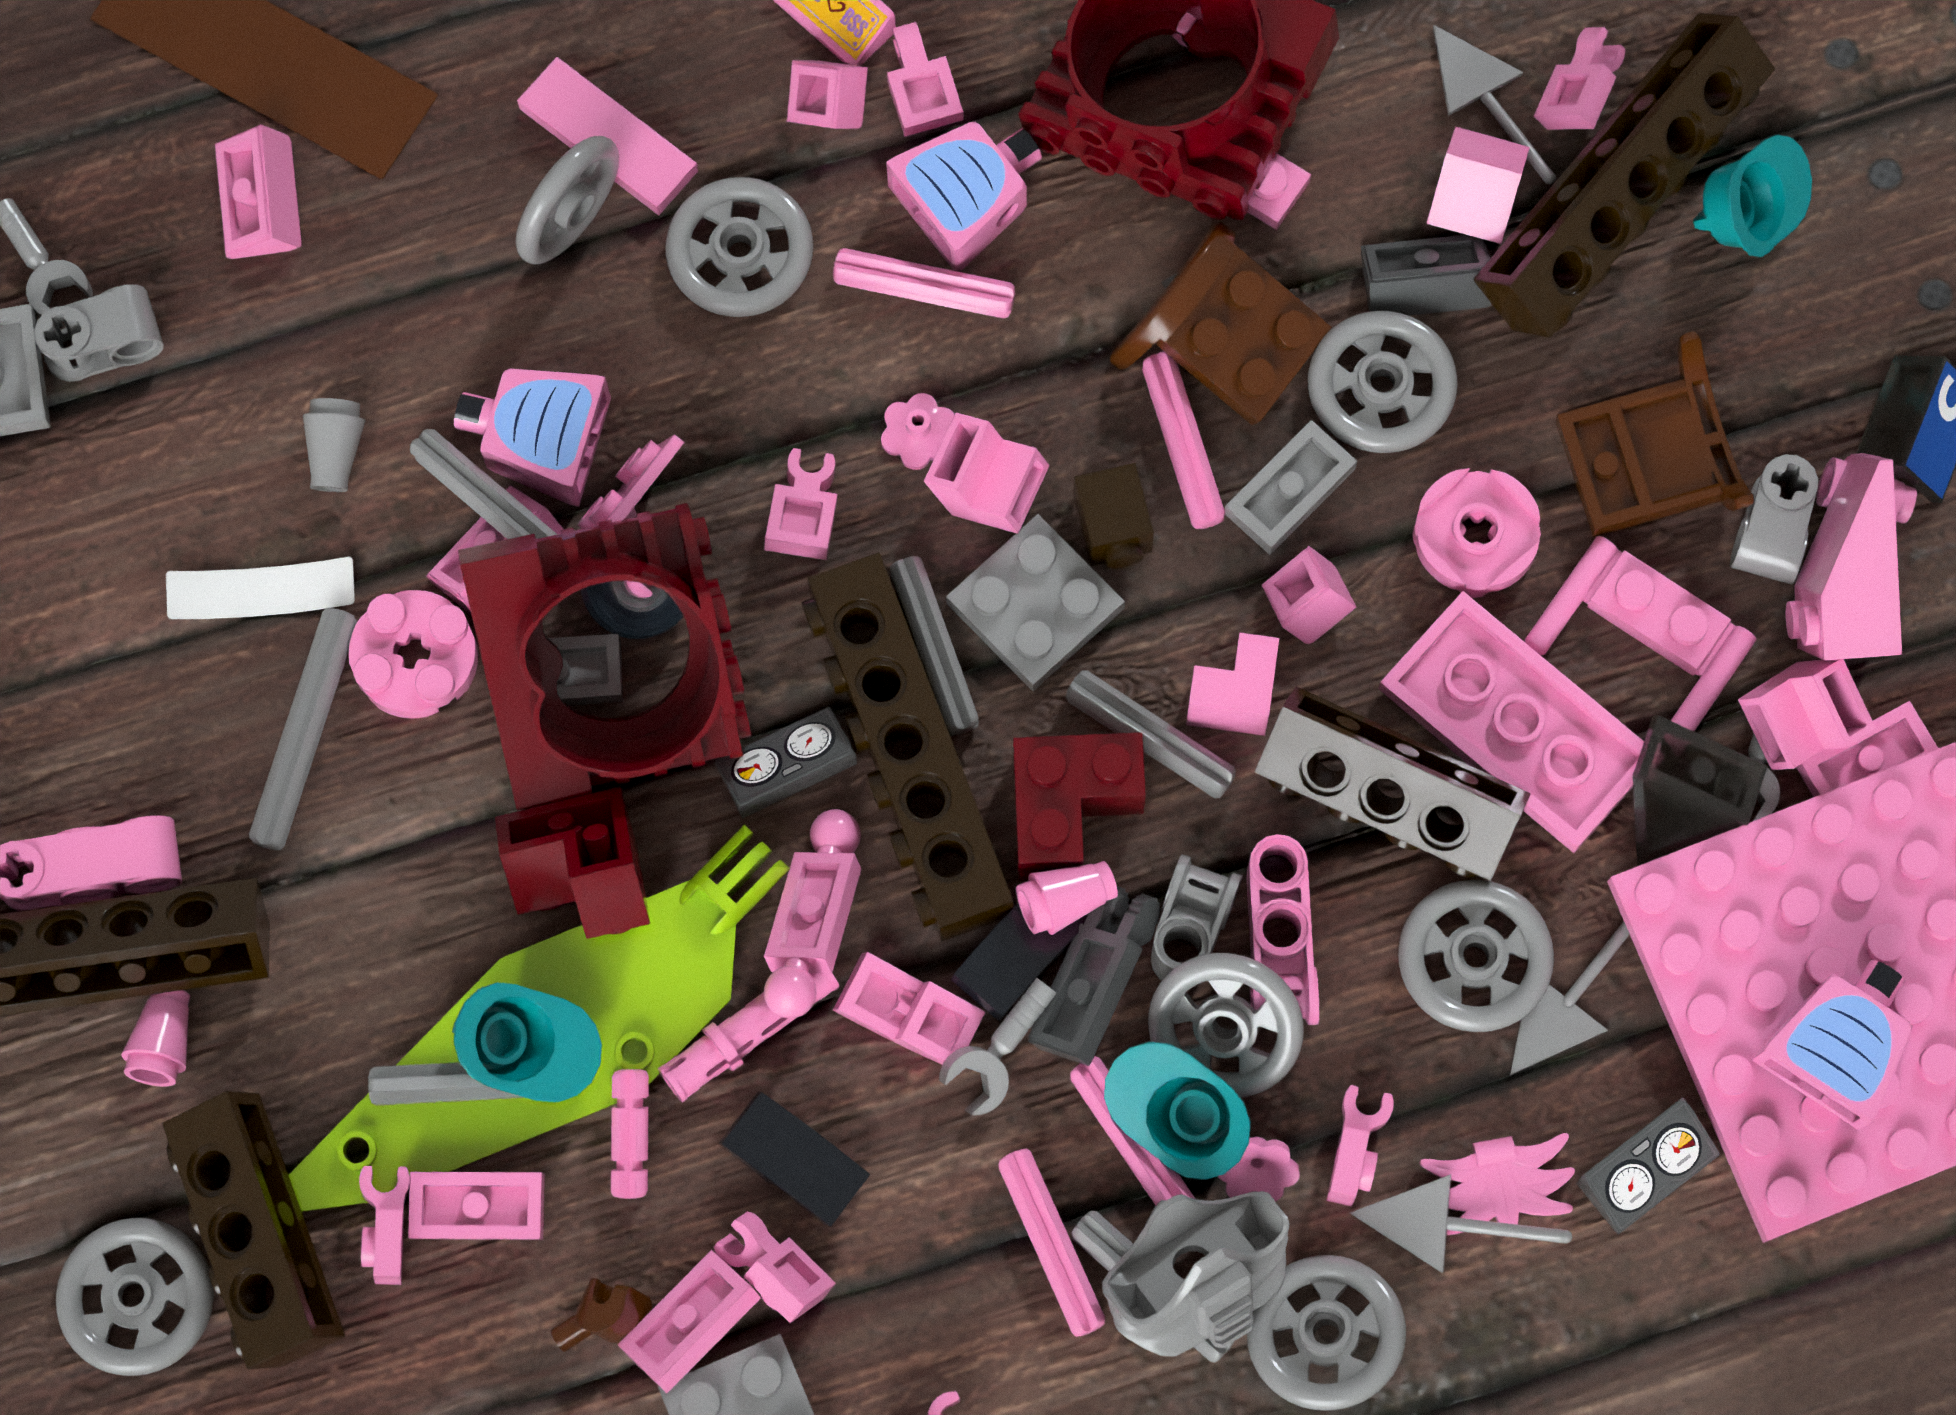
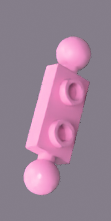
(812, 913)

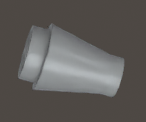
(332, 441)

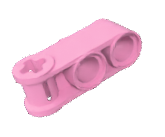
(91, 864)
(1289, 902)

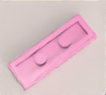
(578, 110)

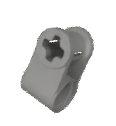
(104, 330)
(1774, 528)
(1193, 911)

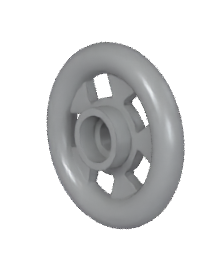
(567, 199)
(715, 204)
(1367, 334)
(1226, 975)
(1444, 997)
(88, 1267)
(1356, 1378)

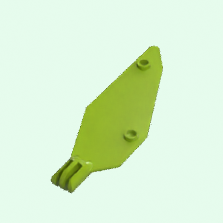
(639, 987)

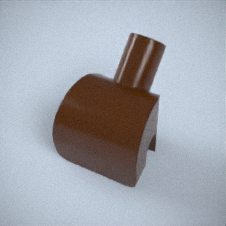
(603, 1312)

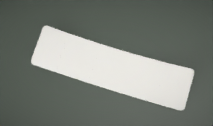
(260, 590)

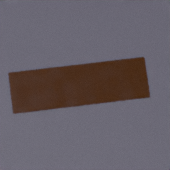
(281, 71)

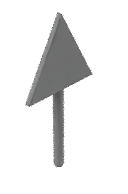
(1473, 75)
(1556, 1020)
(1421, 1221)

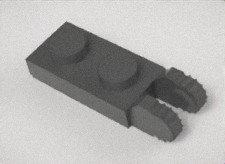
(1095, 977)

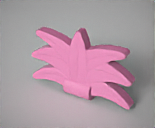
(1504, 1180)

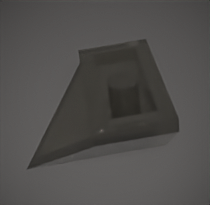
(1689, 789)

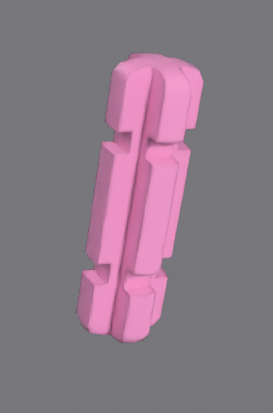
(629, 1133)

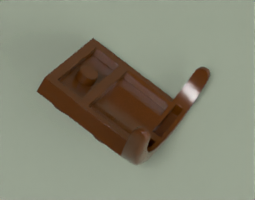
(1228, 327)
(1653, 450)

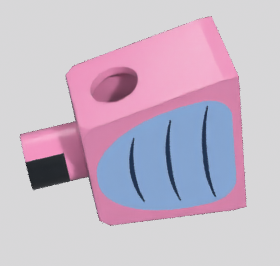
(963, 188)
(540, 428)
(1842, 1044)

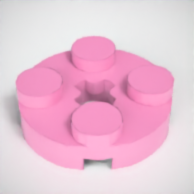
(1477, 496)
(433, 682)

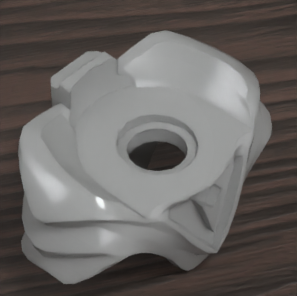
(1240, 1272)

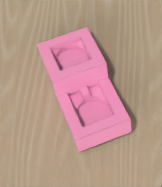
(907, 1010)

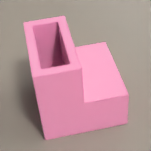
(1478, 185)
(985, 475)
(1239, 697)
(1806, 711)

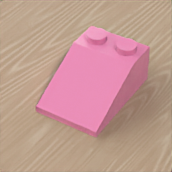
(1850, 576)

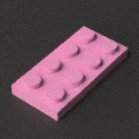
(1516, 719)

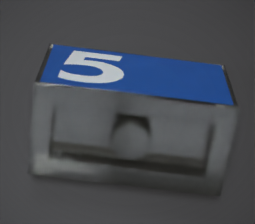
(1916, 423)

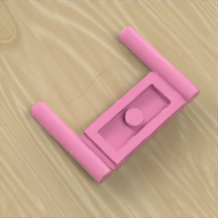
(1656, 615)

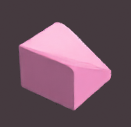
(827, 94)
(1308, 596)

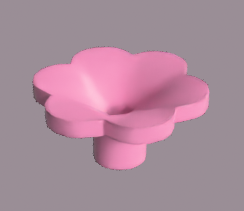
(915, 443)
(1264, 1168)

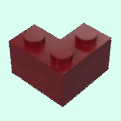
(1071, 779)
(576, 854)

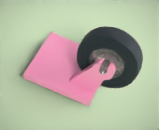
(632, 607)

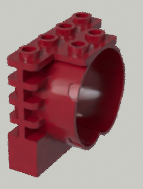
(1205, 160)
(545, 743)

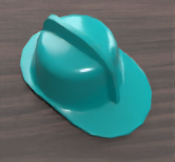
(1757, 197)
(527, 1042)
(1177, 1110)

